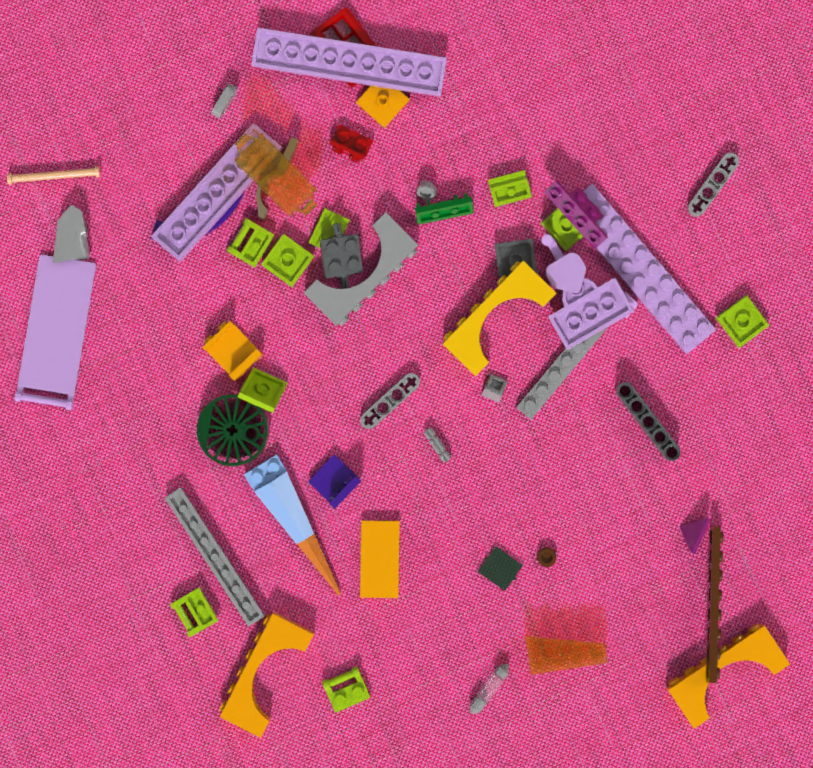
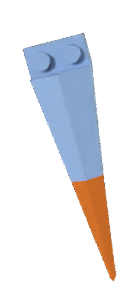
(278, 494)

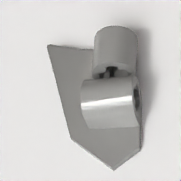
(71, 236)

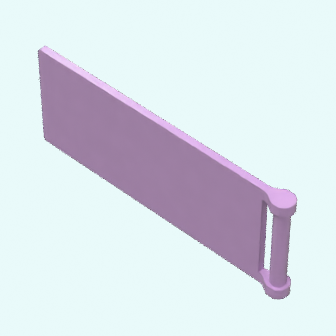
(56, 330)

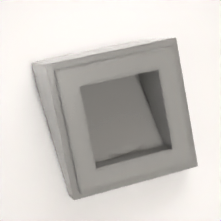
(494, 388)

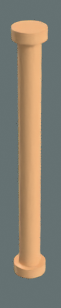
(53, 175)

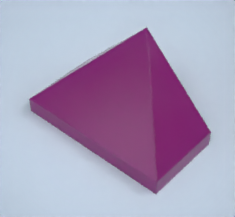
(694, 532)

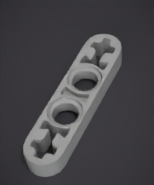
(711, 183)
(390, 401)

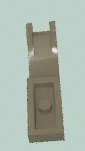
(288, 154)

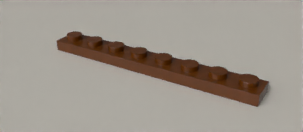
(714, 613)

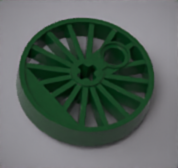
(204, 426)

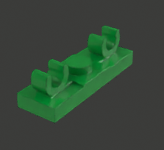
(444, 209)

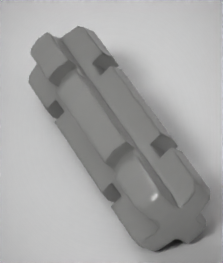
(437, 444)

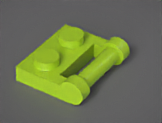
(255, 246)
(199, 608)
(349, 694)

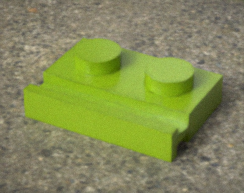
(509, 188)
(325, 226)

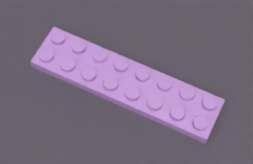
(207, 202)

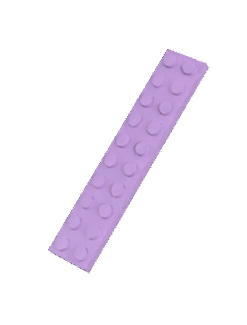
(349, 62)
(649, 278)

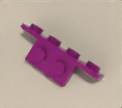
(578, 211)

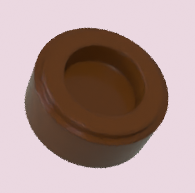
(546, 557)

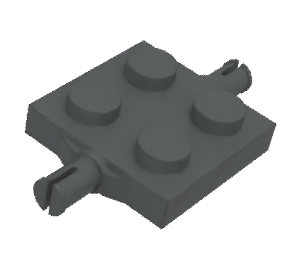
(341, 255)

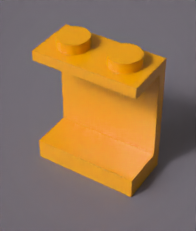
(232, 350)

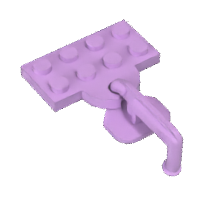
(592, 308)

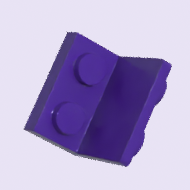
(334, 481)

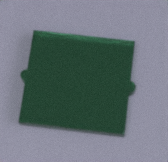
(500, 568)

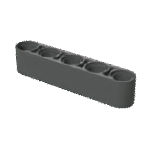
(651, 430)

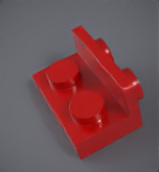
(351, 143)

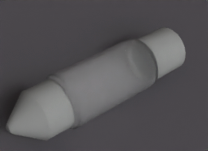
(489, 688)

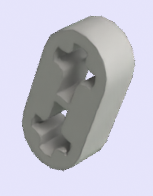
(224, 101)

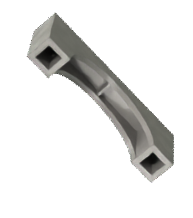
(395, 248)

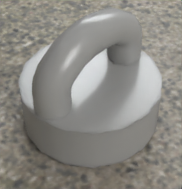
(426, 190)

